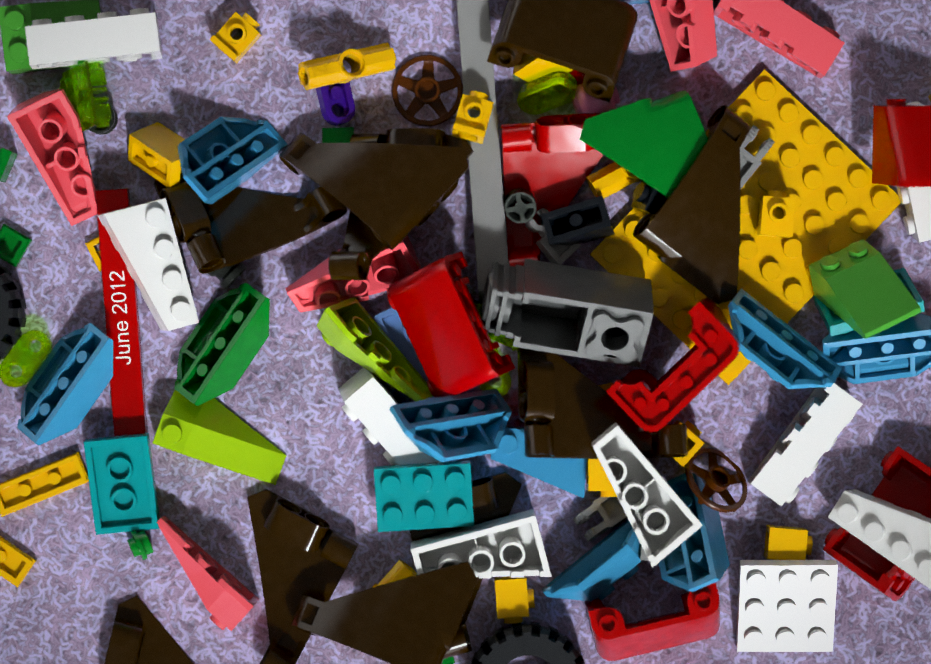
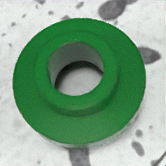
(140, 544)

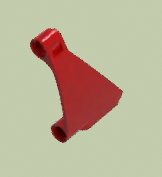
(548, 163)

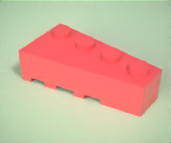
(686, 31)
(784, 31)

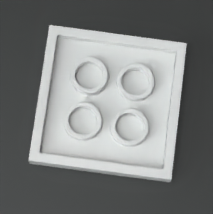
(786, 605)

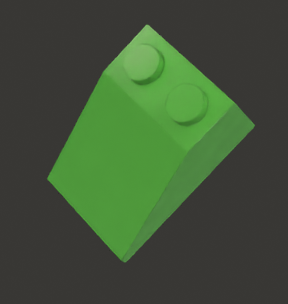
(16, 17)
(862, 289)

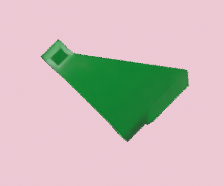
(650, 138)

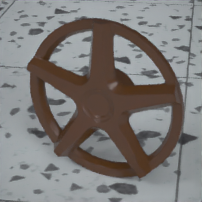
(427, 90)
(716, 480)

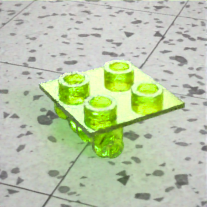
(78, 87)

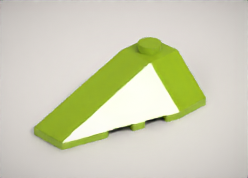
(362, 340)
(217, 437)

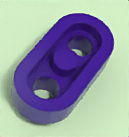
(337, 95)

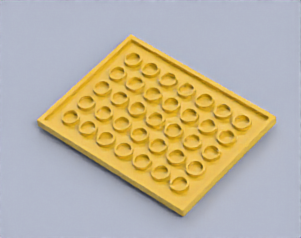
(832, 210)

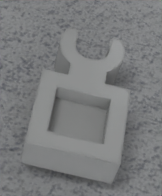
(556, 253)

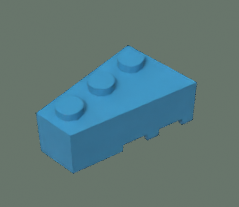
(559, 472)

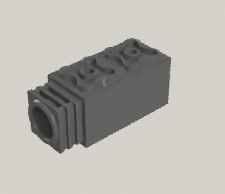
(569, 310)

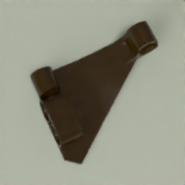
(295, 559)

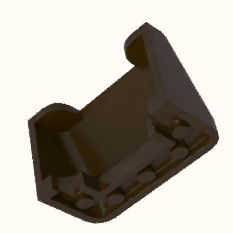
(570, 33)

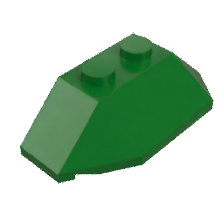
(223, 344)

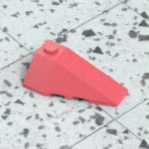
(57, 146)
(319, 291)
(218, 589)

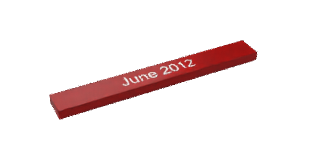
(121, 325)

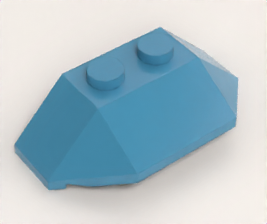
(227, 155)
(778, 347)
(889, 355)
(67, 384)
(455, 424)
(703, 555)
(599, 567)

